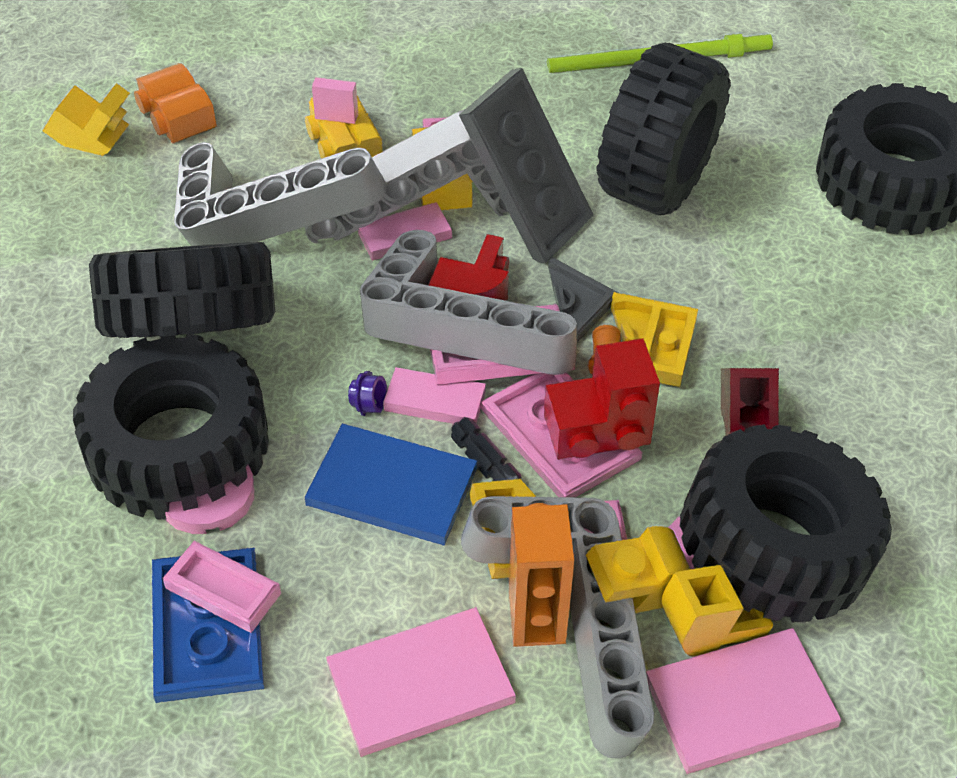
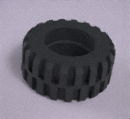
(663, 128)
(883, 188)
(182, 289)
(161, 378)
(808, 483)

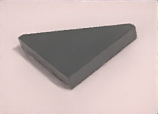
(579, 295)

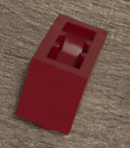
(749, 398)

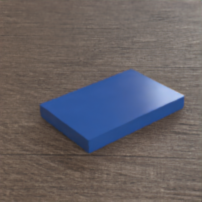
(392, 483)
(195, 648)

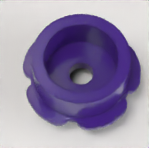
(364, 391)

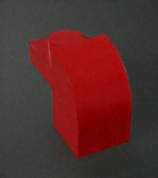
(485, 278)

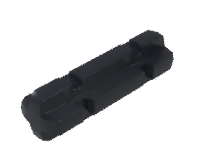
(480, 448)

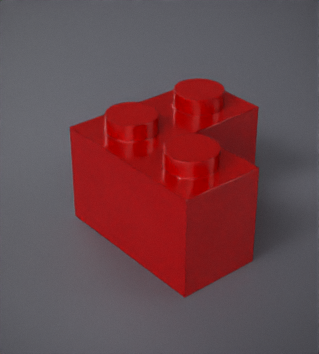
(608, 410)

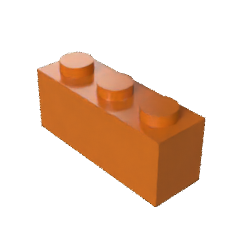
(540, 574)

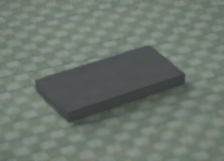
(527, 164)

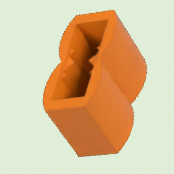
(175, 103)

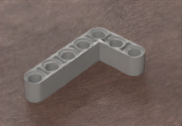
(414, 170)
(216, 213)
(407, 310)
(595, 644)

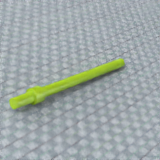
(732, 45)

